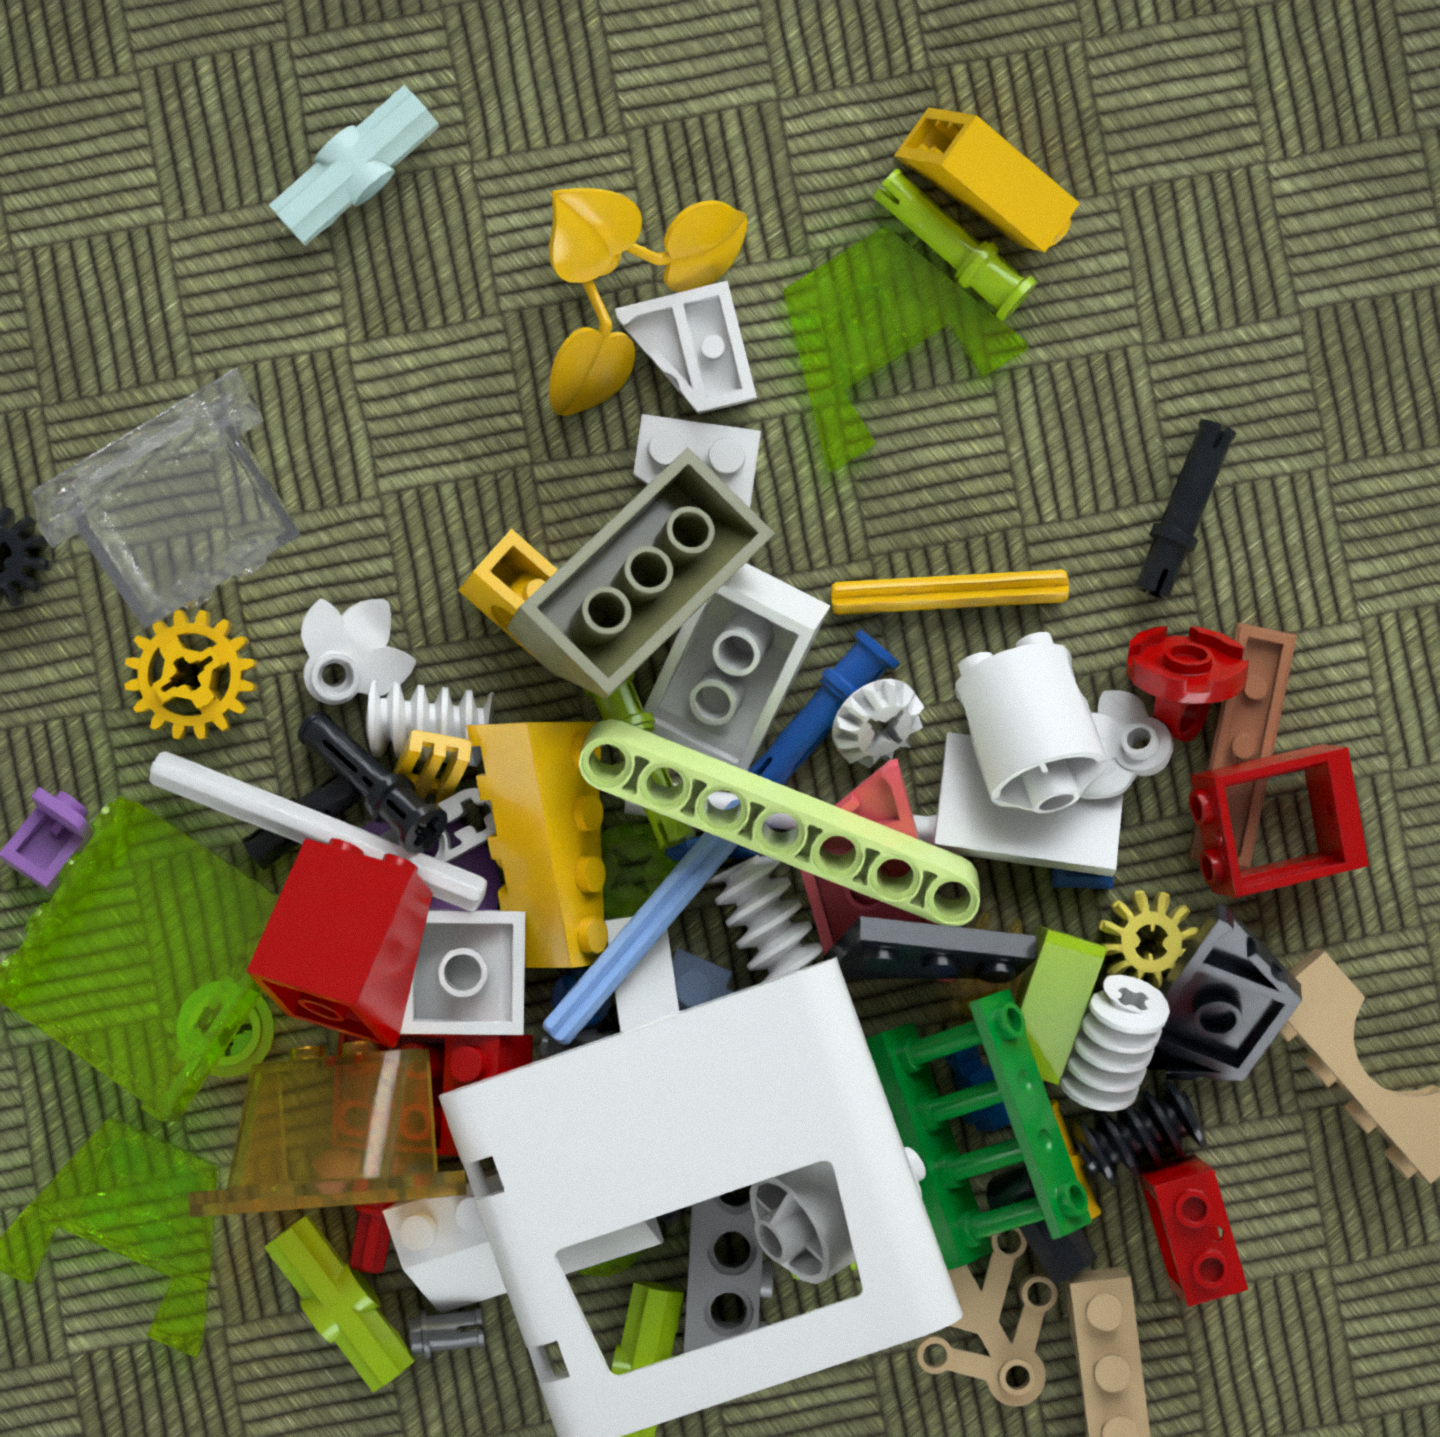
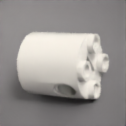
(1030, 725)
(804, 1219)

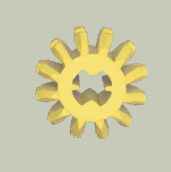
(1127, 940)

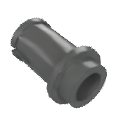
(441, 1332)

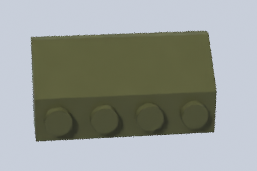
(640, 577)

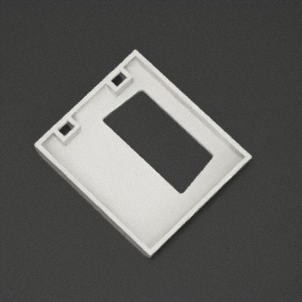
(678, 1120)

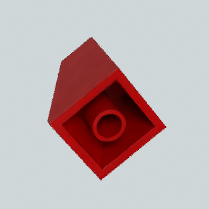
(344, 940)

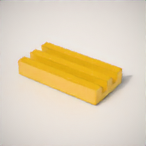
(426, 781)

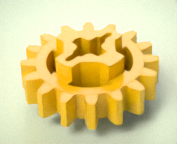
(205, 698)

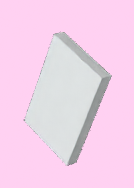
(970, 824)

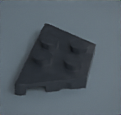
(1223, 1003)

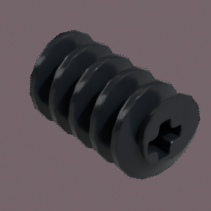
(1137, 1133)

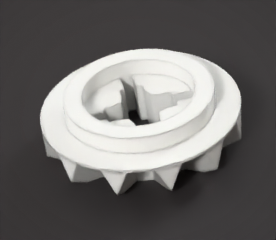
(883, 701)

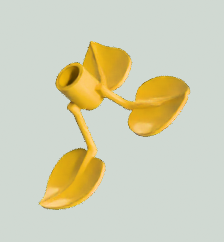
(587, 242)

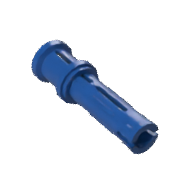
(859, 666)

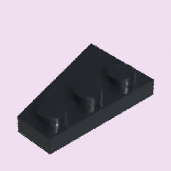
(930, 951)

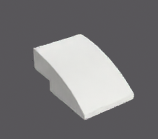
(469, 974)

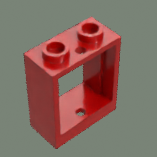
(1333, 813)
(1184, 1216)

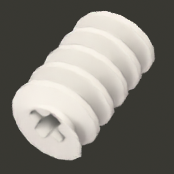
(395, 719)
(766, 917)
(1115, 1044)

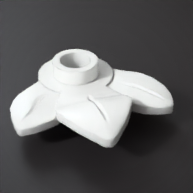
(358, 644)
(1121, 724)

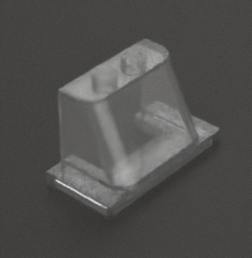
(173, 503)

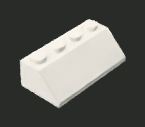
(451, 1257)

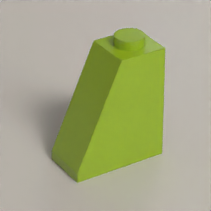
(1056, 995)

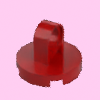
(1186, 674)

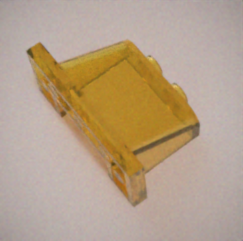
(334, 1134)

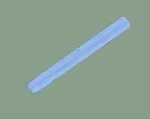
(638, 936)

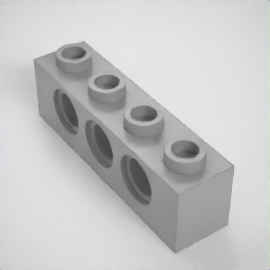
(713, 1276)

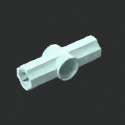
(354, 165)

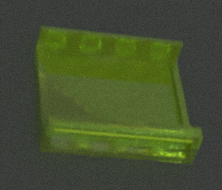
(142, 957)

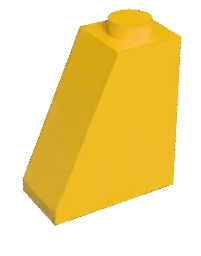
(988, 177)

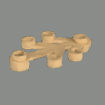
(981, 1316)

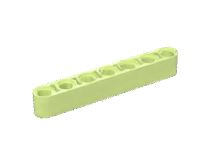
(798, 847)

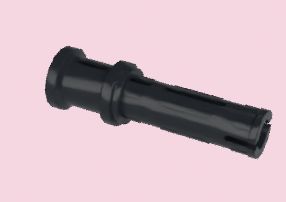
(387, 795)

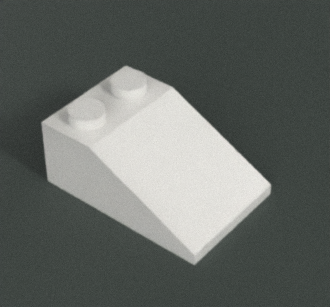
(735, 666)

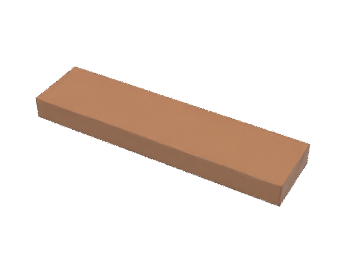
(1248, 730)

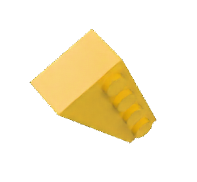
(546, 837)

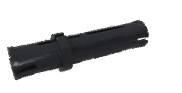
(1184, 510)

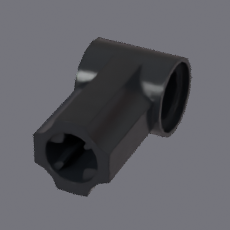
(1060, 1256)

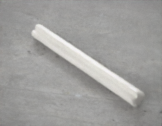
(300, 822)

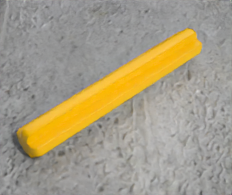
(949, 592)

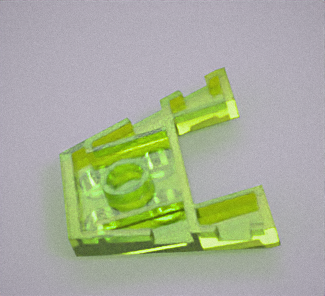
(867, 313)
(133, 1200)

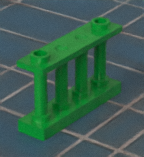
(924, 1127)

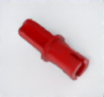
(370, 1238)

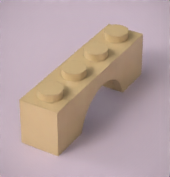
(1326, 1028)
(1107, 1352)

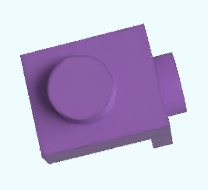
(48, 838)

